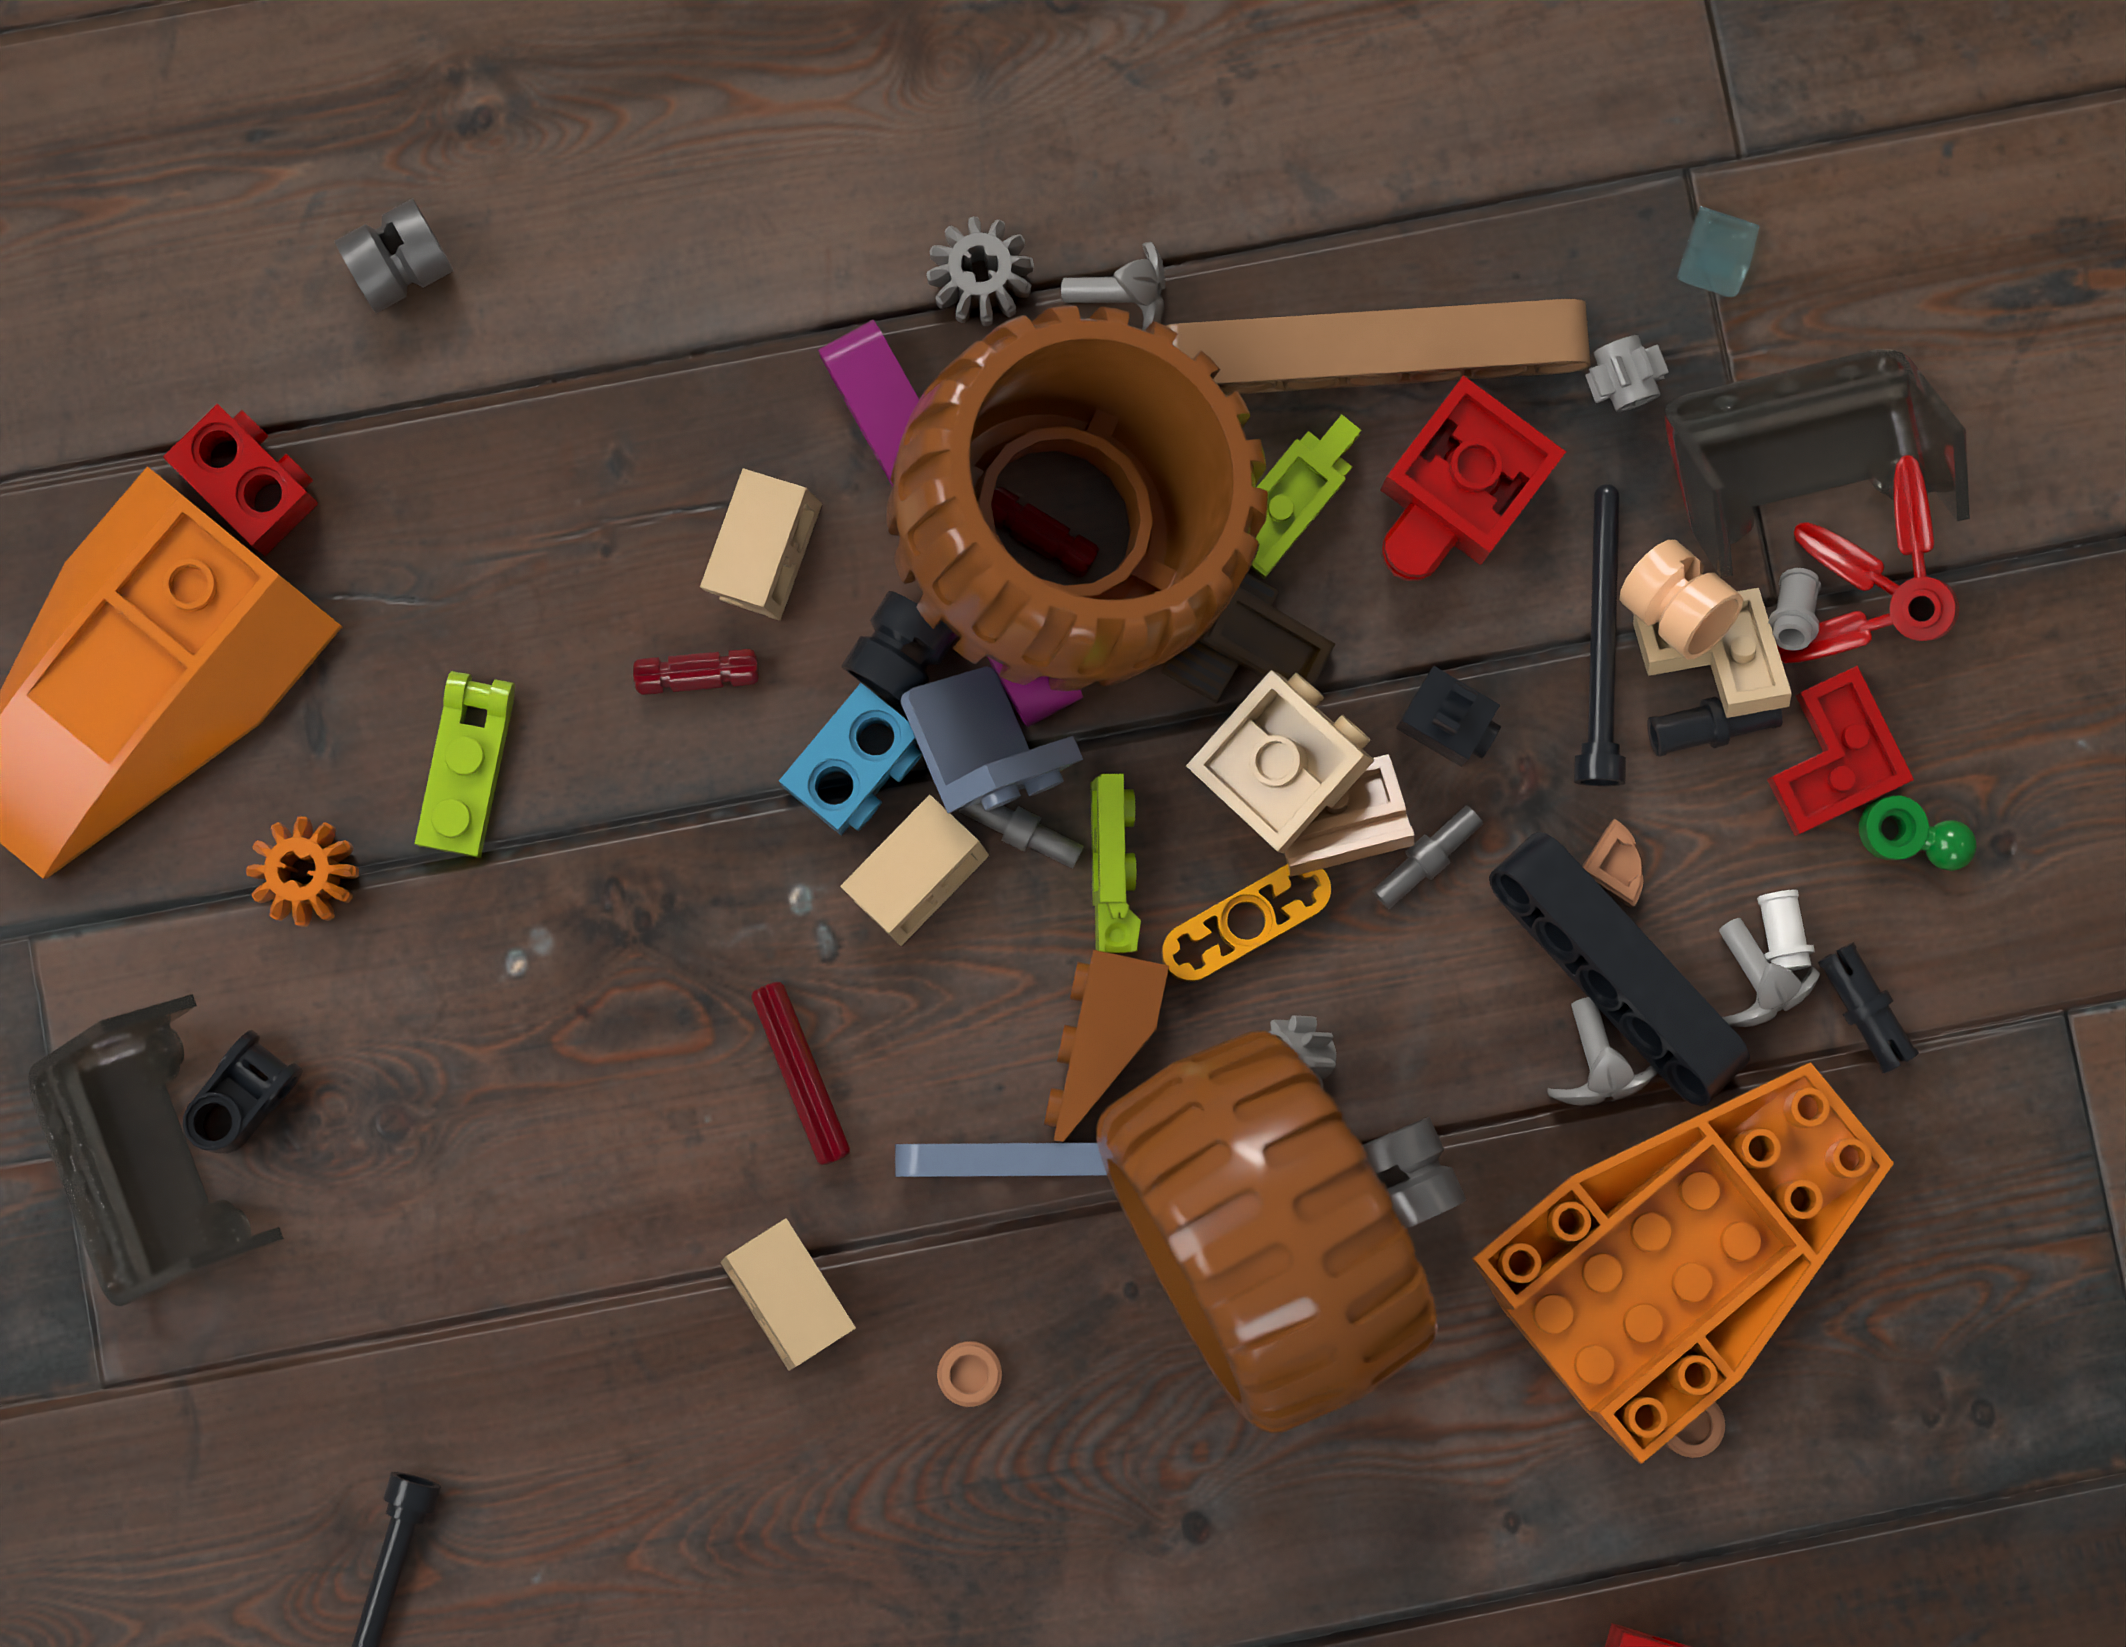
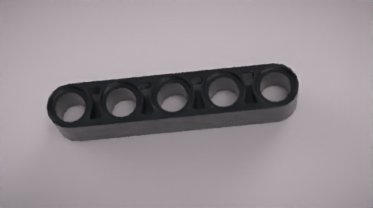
(1619, 968)

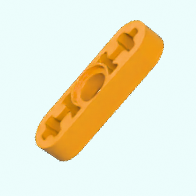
(1212, 958)

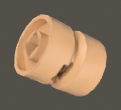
(1689, 605)

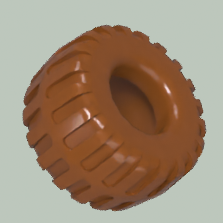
(1136, 416)
(1268, 1230)

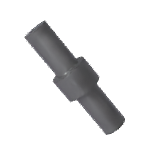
(1023, 830)
(1427, 857)

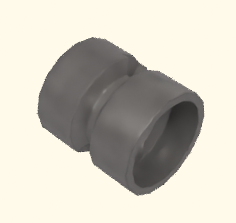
(393, 256)
(1412, 1174)

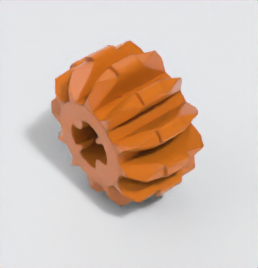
(278, 865)

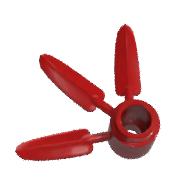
(1864, 570)

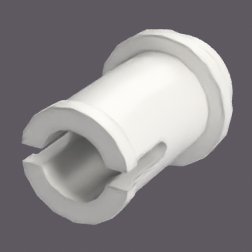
(1785, 930)

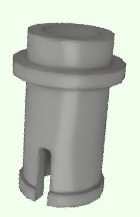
(1795, 619)

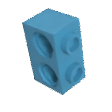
(838, 750)

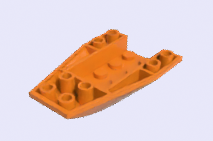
(142, 671)
(1684, 1253)

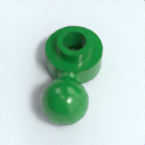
(1947, 844)

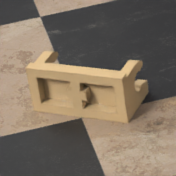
(761, 544)
(915, 870)
(787, 1294)

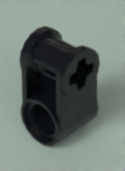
(241, 1092)

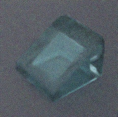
(1718, 252)

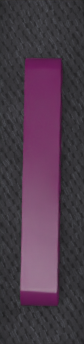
(881, 406)

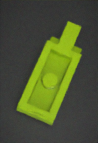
(1301, 488)
(1112, 868)

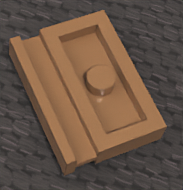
(1360, 825)

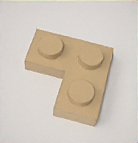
(1742, 662)

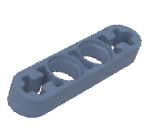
(998, 1159)

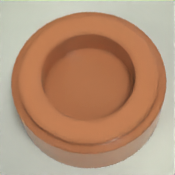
(969, 1373)
(1700, 1435)

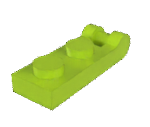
(465, 766)

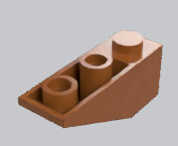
(1116, 1018)

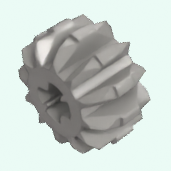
(998, 257)

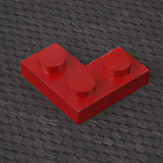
(1856, 759)

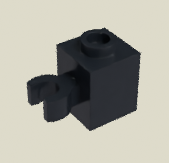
(1450, 718)

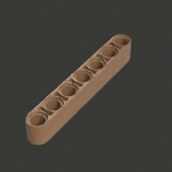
(1392, 345)

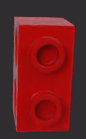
(235, 486)

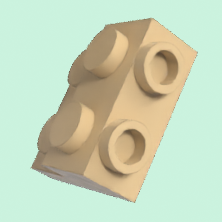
(1282, 759)

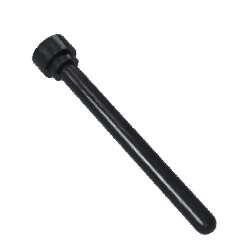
(1600, 757)
(408, 1502)

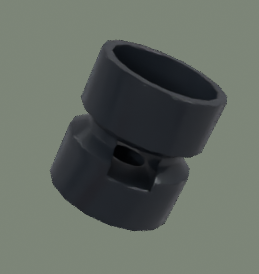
(898, 649)

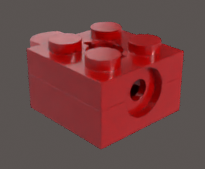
(1463, 482)

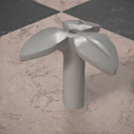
(1133, 283)
(1775, 985)
(1609, 1070)

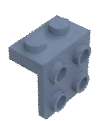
(977, 743)

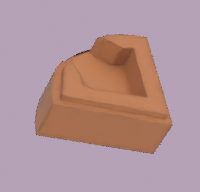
(1617, 864)

